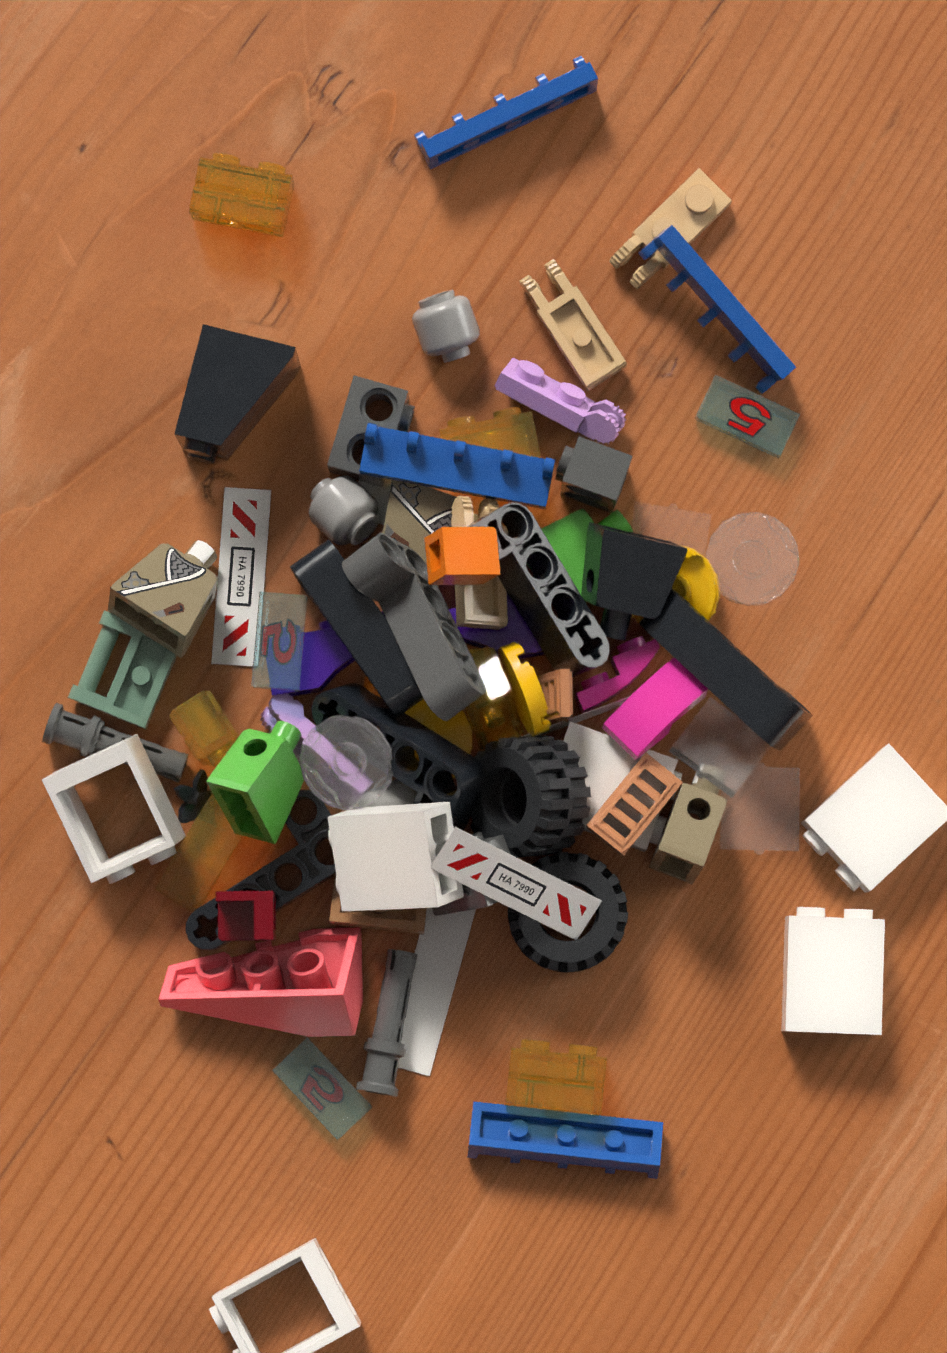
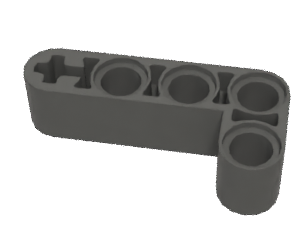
(419, 622)

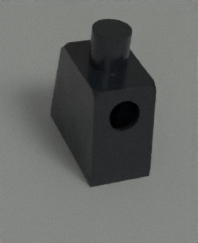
(628, 575)

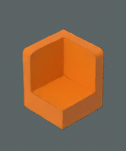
(462, 555)

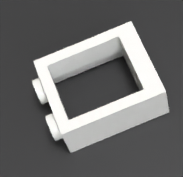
(80, 828)
(229, 1319)

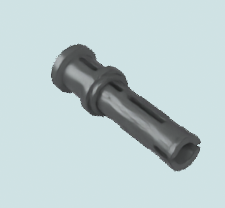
(93, 736)
(385, 1045)

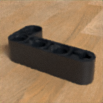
(358, 626)
(585, 643)
(727, 672)
(437, 755)
(264, 879)

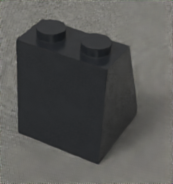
(230, 391)

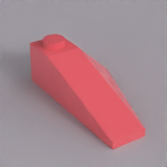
(293, 987)

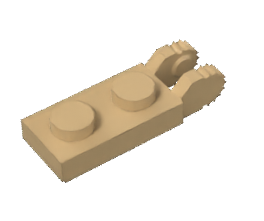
(687, 209)
(575, 329)
(482, 604)

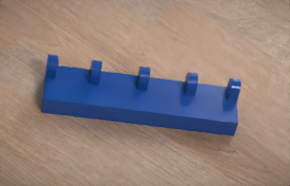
(508, 114)
(722, 305)
(456, 466)
(565, 1138)

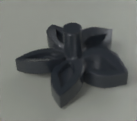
(193, 797)

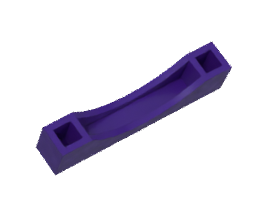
(327, 656)

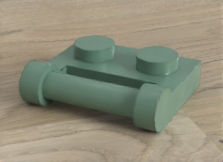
(137, 680)

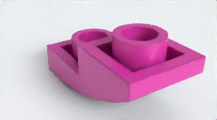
(628, 665)
(654, 708)

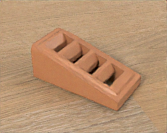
(558, 695)
(610, 835)

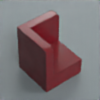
(246, 915)

